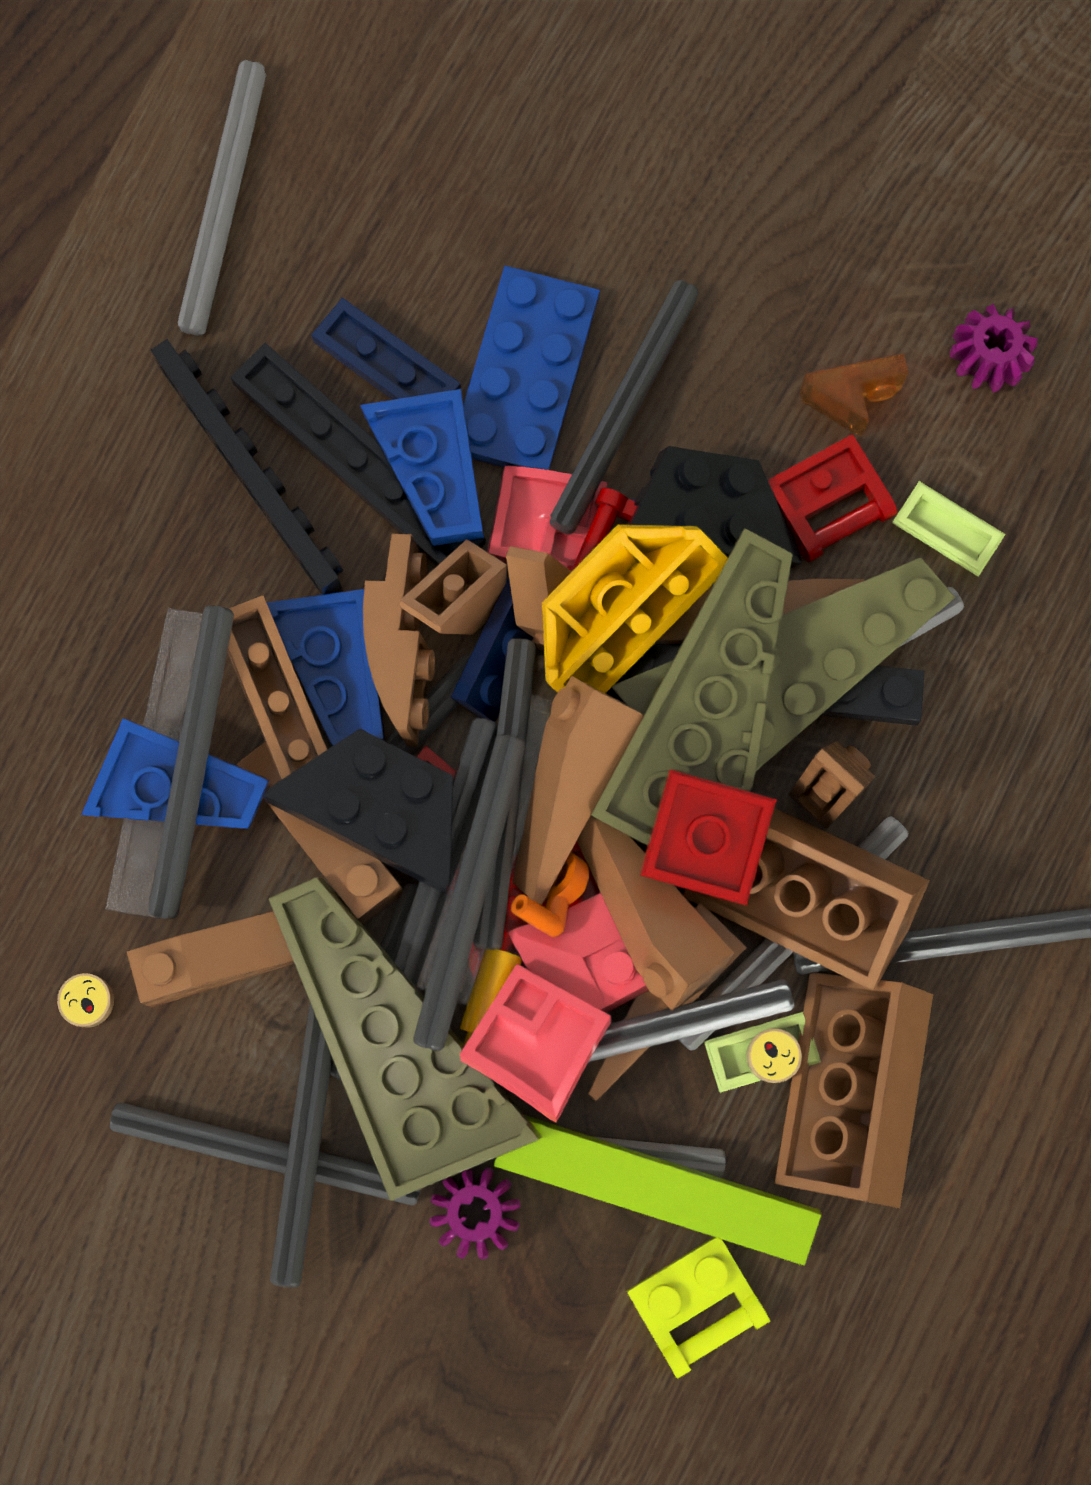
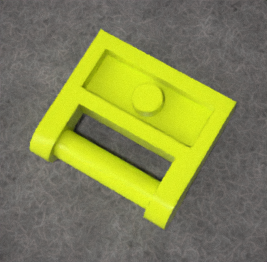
(688, 1289)

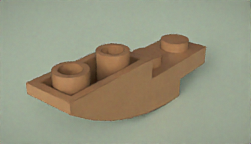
(393, 644)

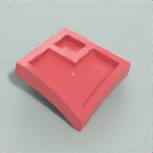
(525, 511)
(585, 958)
(536, 1041)

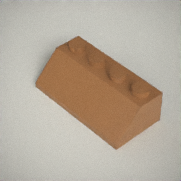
(826, 900)
(856, 1107)

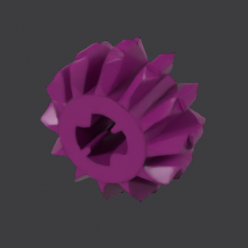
(985, 333)
(484, 1228)

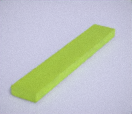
(666, 1191)

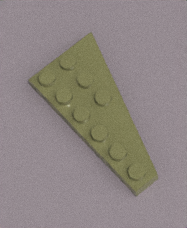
(827, 648)
(713, 694)
(415, 1105)

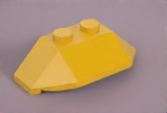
(624, 600)

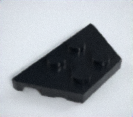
(714, 494)
(377, 803)

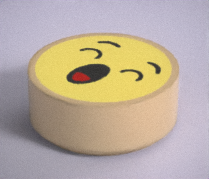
(85, 1000)
(774, 1056)

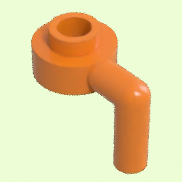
(565, 890)

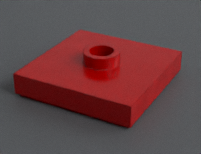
(707, 837)

